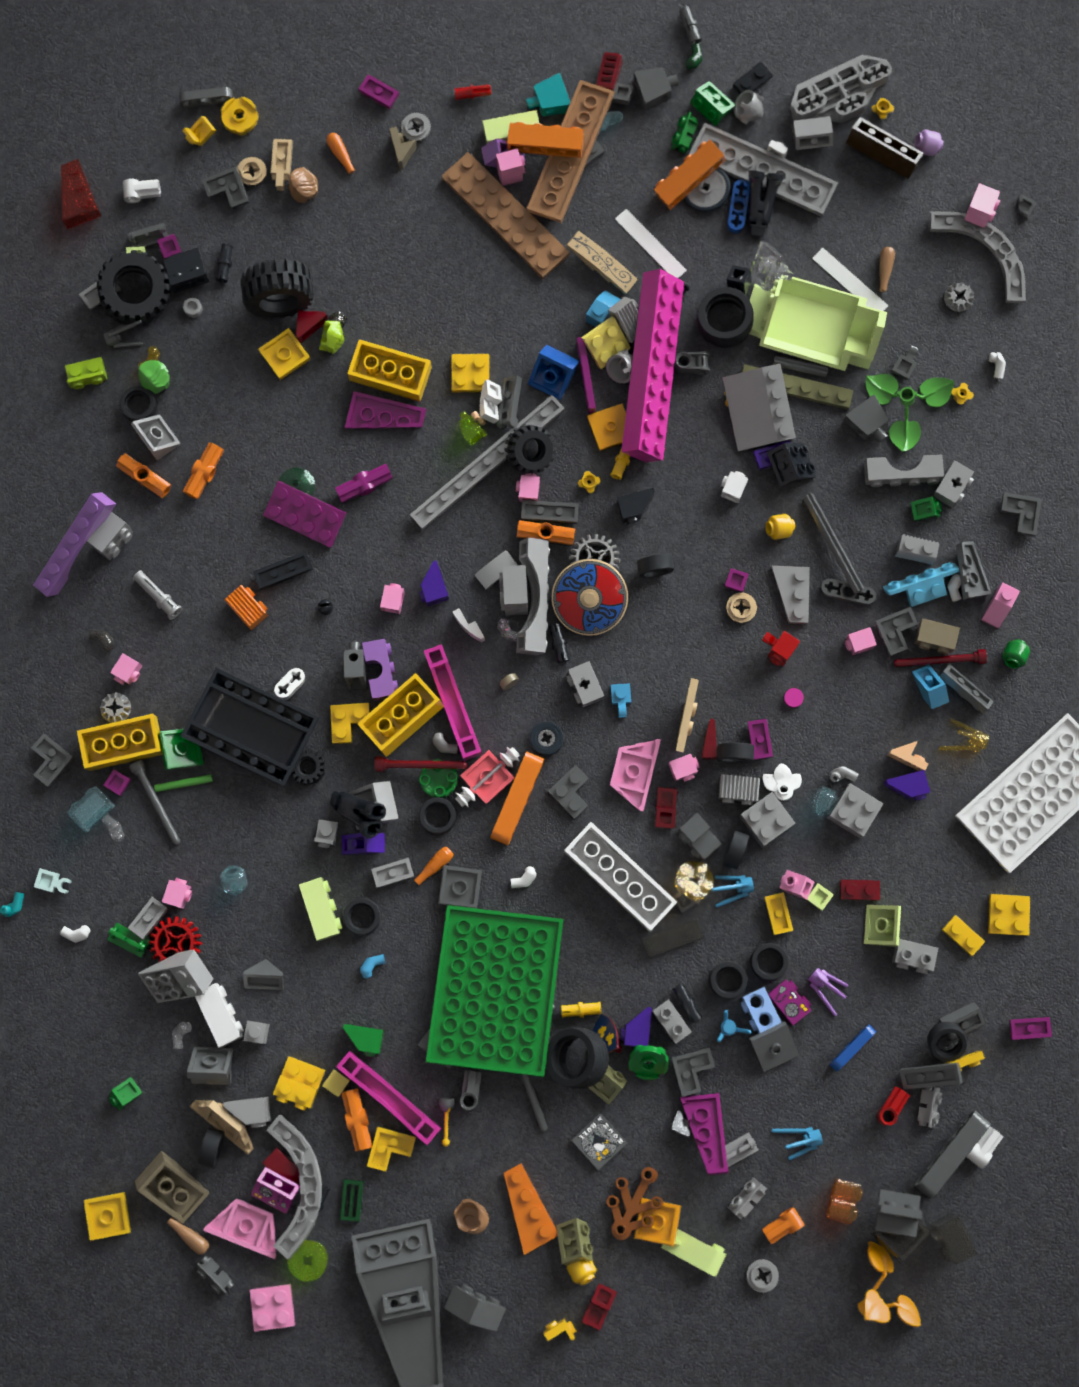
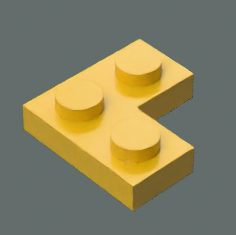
(342, 717)
(385, 1143)

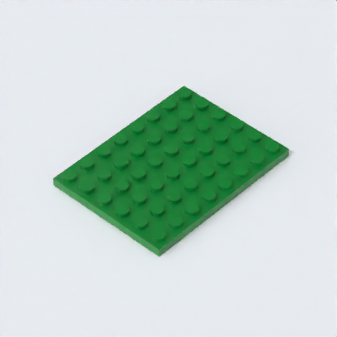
(480, 983)

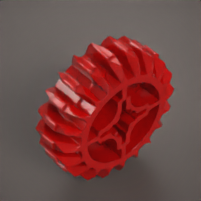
(170, 935)

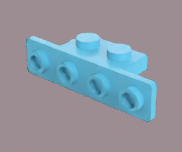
(923, 586)

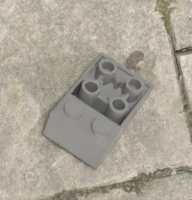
(177, 977)

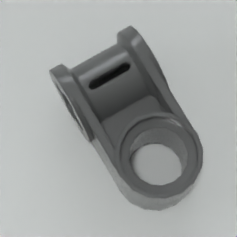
(693, 362)

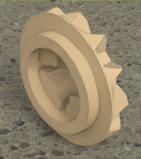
(257, 165)
(747, 601)

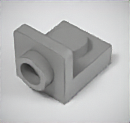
(326, 833)

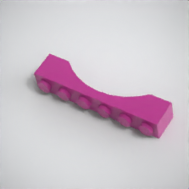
(452, 702)
(389, 1097)

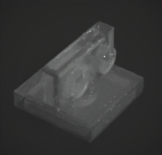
(768, 266)

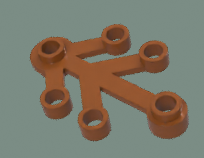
(633, 1205)

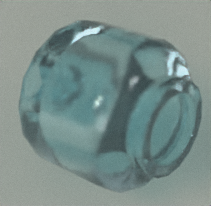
(823, 800)
(233, 879)

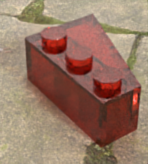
(77, 197)

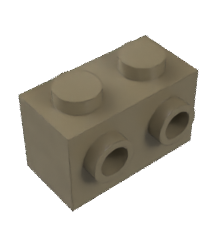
(936, 636)

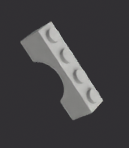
(880, 472)

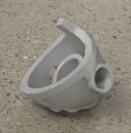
(748, 106)
(620, 366)

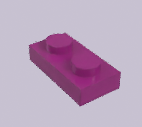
(378, 91)
(760, 738)
(1030, 1028)

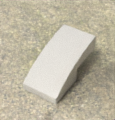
(489, 400)
(472, 628)

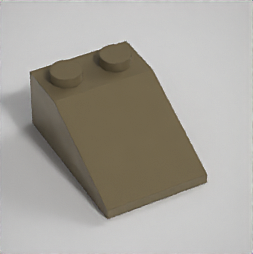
(171, 1187)

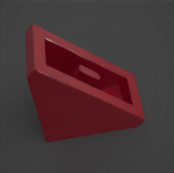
(308, 323)

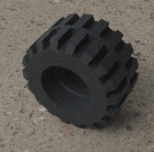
(544, 453)

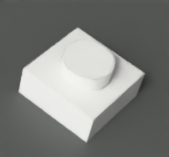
(777, 148)

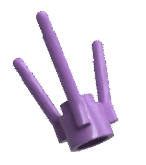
(820, 978)

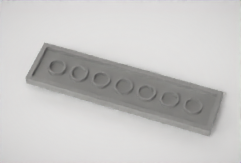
(799, 184)

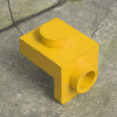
(199, 132)
(555, 1328)

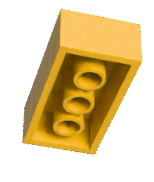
(389, 370)
(401, 714)
(119, 742)

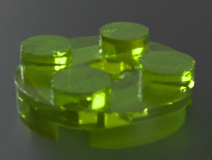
(319, 1261)

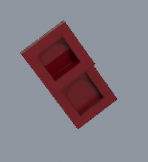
(666, 807)
(282, 1165)
(598, 1307)

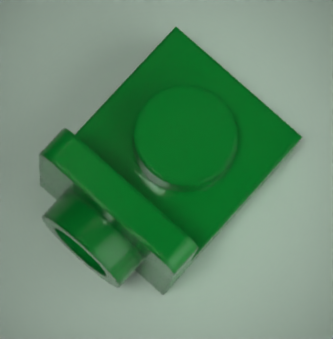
(926, 508)
(124, 1093)

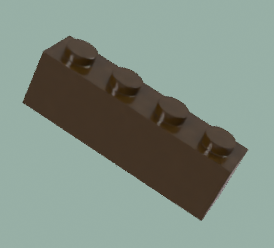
(884, 148)

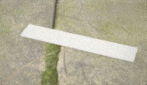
(650, 243)
(848, 280)

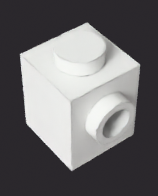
(734, 486)

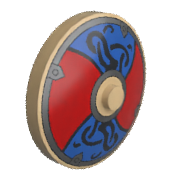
(589, 597)

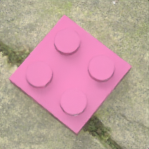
(272, 1307)

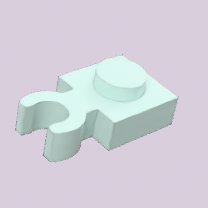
(49, 881)

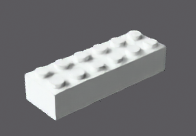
(620, 876)

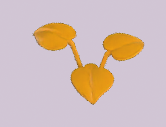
(873, 1306)

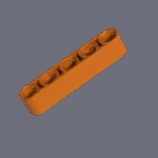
(517, 798)

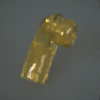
(154, 354)

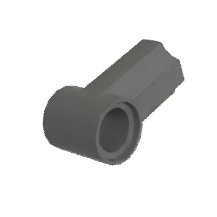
(471, 1087)

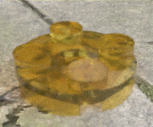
(701, 873)

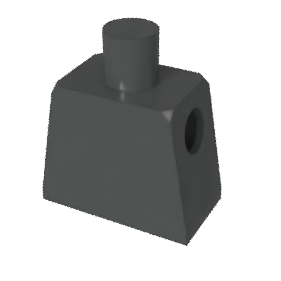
(654, 86)
(868, 420)
(355, 667)

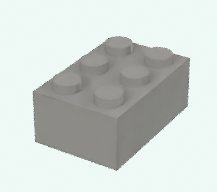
(513, 590)

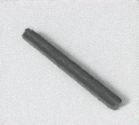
(833, 543)

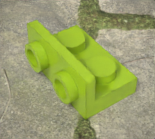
(86, 373)

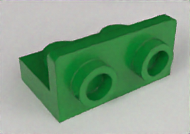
(711, 103)

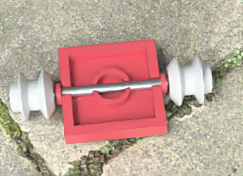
(487, 777)

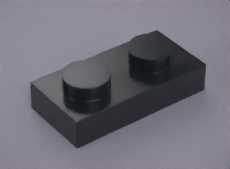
(753, 78)

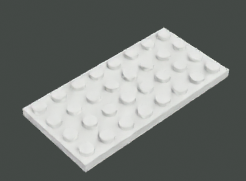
(1028, 797)

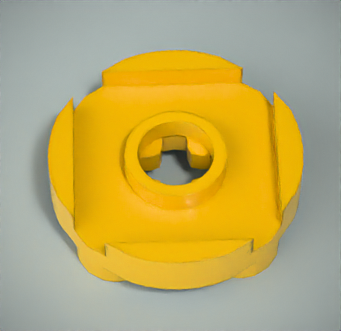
(239, 105)

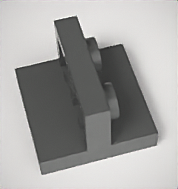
(210, 1065)
(898, 1213)

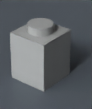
(256, 1032)

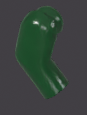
(696, 58)

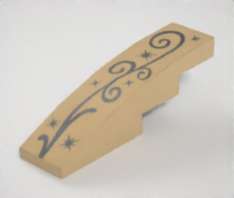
(602, 262)

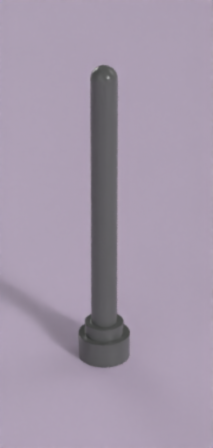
(138, 769)
(534, 1102)

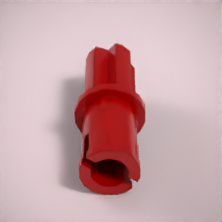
(472, 91)

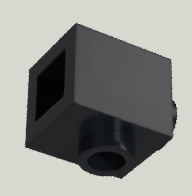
(739, 279)

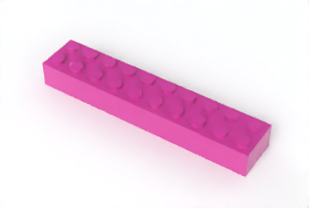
(652, 366)

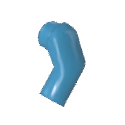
(369, 963)

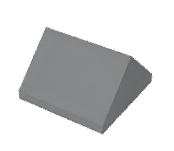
(156, 435)

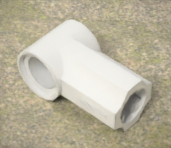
(137, 190)
(985, 1146)

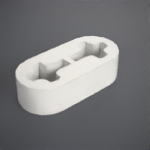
(286, 681)

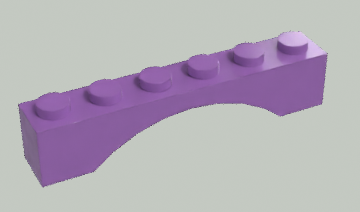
(85, 524)

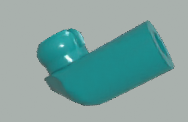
(14, 907)

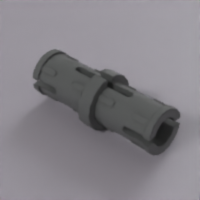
(690, 25)

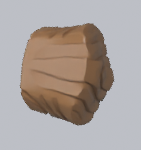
(303, 185)
(471, 1216)

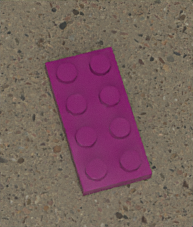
(304, 514)

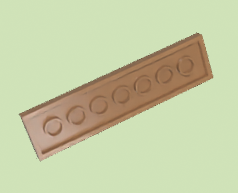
(563, 173)
(505, 215)

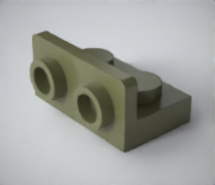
(609, 1085)
(574, 1241)

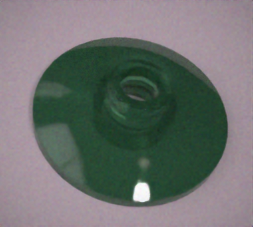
(305, 480)

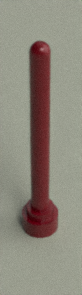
(978, 656)
(383, 763)

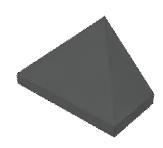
(263, 976)

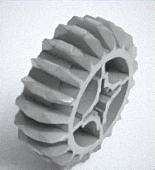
(590, 552)

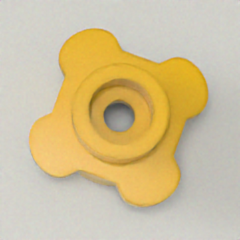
(888, 108)
(956, 392)
(588, 476)

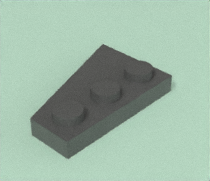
(972, 575)

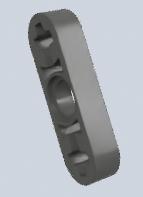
(205, 97)
(835, 584)

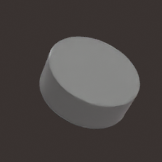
(192, 307)

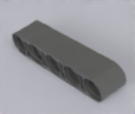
(952, 1154)

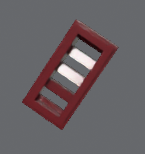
(610, 60)
(710, 745)

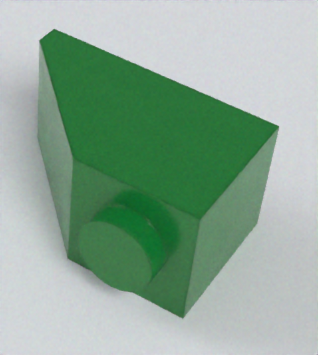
(365, 1038)

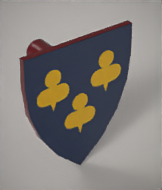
(606, 1029)

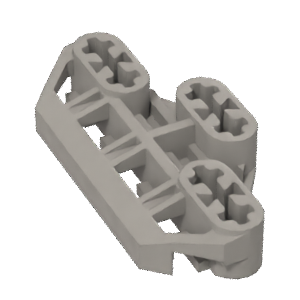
(842, 93)

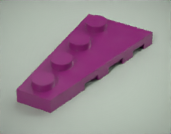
(377, 412)
(707, 1128)

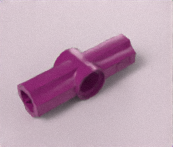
(364, 483)

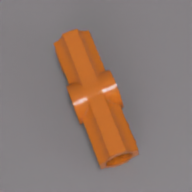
(135, 469)
(203, 471)
(558, 534)
(356, 1119)

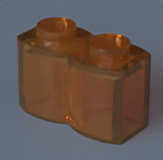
(843, 1201)

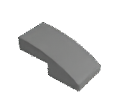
(490, 573)

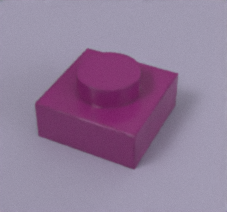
(168, 246)
(736, 580)
(117, 782)

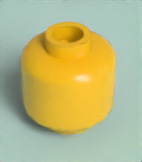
(780, 526)
(582, 1271)

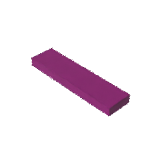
(586, 378)

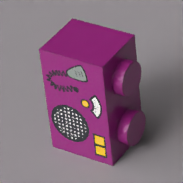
(789, 1001)
(275, 1190)

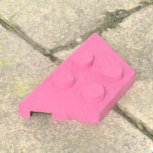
(634, 771)
(246, 1226)

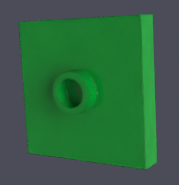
(178, 751)

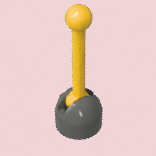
(446, 1105)

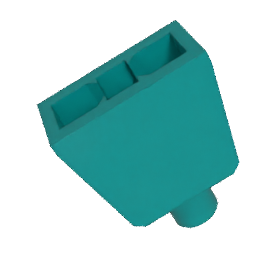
(550, 97)

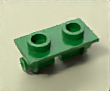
(686, 126)
(128, 940)

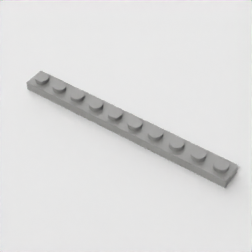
(481, 466)

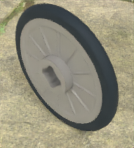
(715, 196)

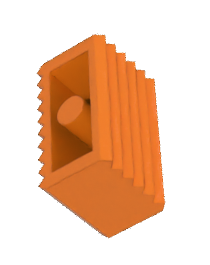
(246, 607)

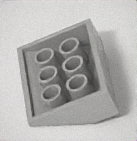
(759, 407)

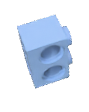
(765, 1007)

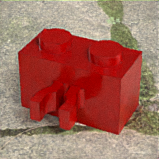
(782, 647)

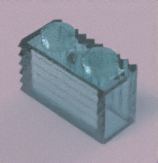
(90, 808)

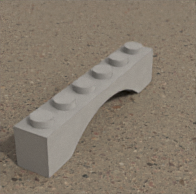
(532, 636)

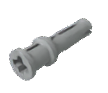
(162, 600)

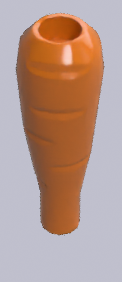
(339, 150)
(437, 862)

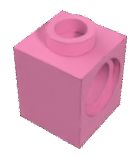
(392, 598)
(860, 641)

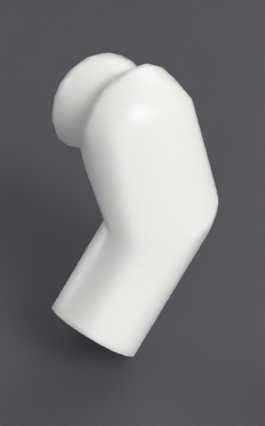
(526, 880)
(77, 935)

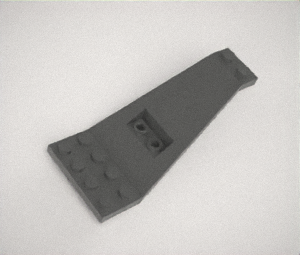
(397, 1267)

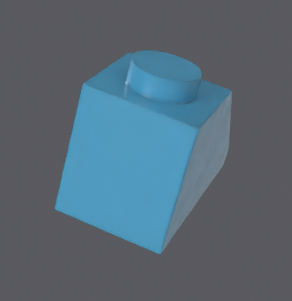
(598, 311)
(931, 686)

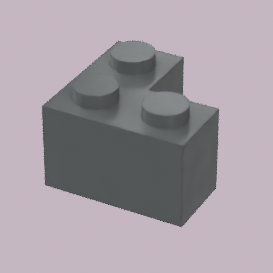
(698, 837)
(475, 1307)

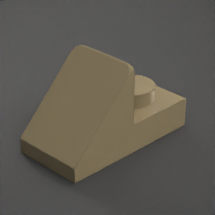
(402, 149)

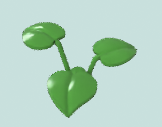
(884, 386)

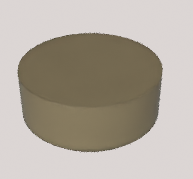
(509, 681)

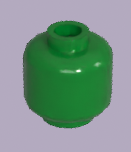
(1016, 653)

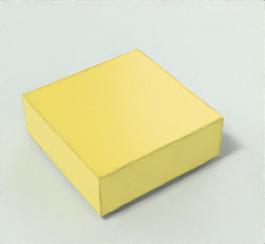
(336, 1083)

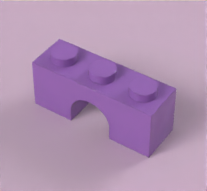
(378, 653)

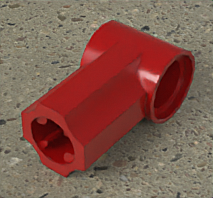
(894, 1105)

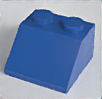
(553, 372)

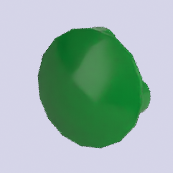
(438, 781)

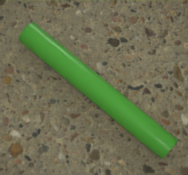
(183, 783)

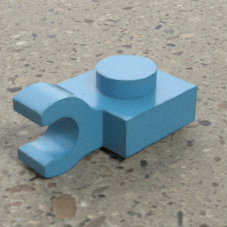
(621, 696)

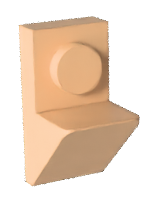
(903, 755)

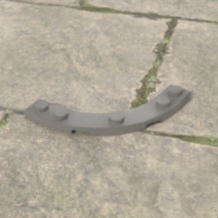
(995, 242)
(309, 1185)

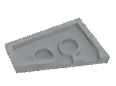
(794, 592)

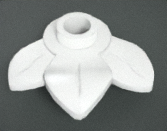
(782, 779)

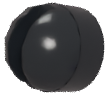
(325, 610)

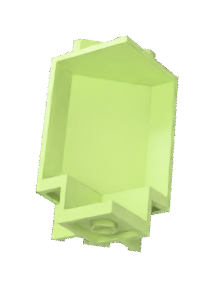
(816, 323)

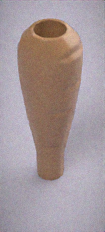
(886, 263)
(190, 1237)

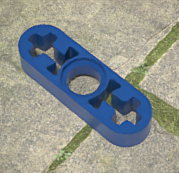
(735, 199)
(852, 1048)

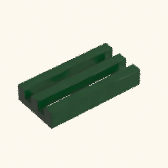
(351, 1203)

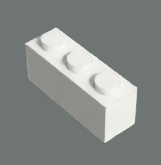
(220, 1015)

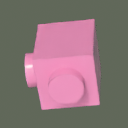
(528, 487)
(126, 670)
(684, 768)
(796, 884)
(177, 893)

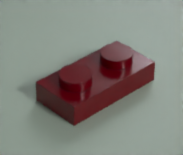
(859, 890)

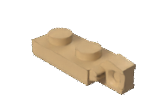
(281, 162)

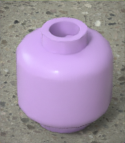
(928, 142)

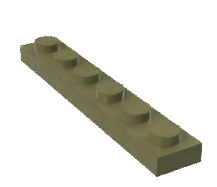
(814, 390)

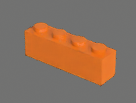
(546, 139)
(690, 174)

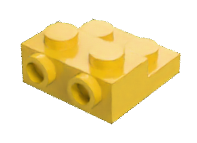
(299, 1083)

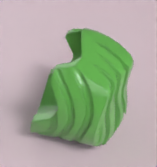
(153, 376)

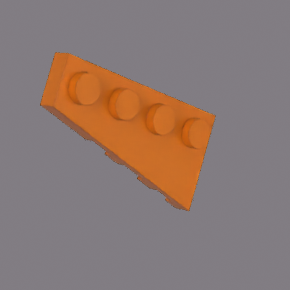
(529, 1212)

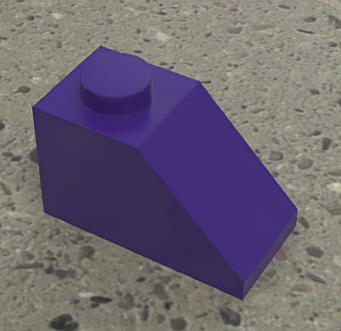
(433, 586)
(910, 785)
(358, 845)
(638, 1029)

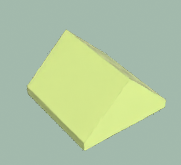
(882, 925)

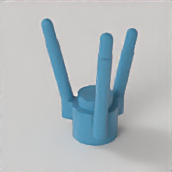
(743, 885)
(728, 1028)
(811, 1138)

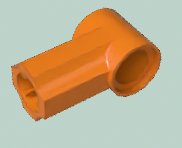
(787, 1223)

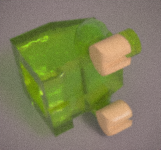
(470, 428)

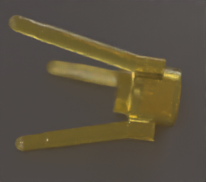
(977, 738)

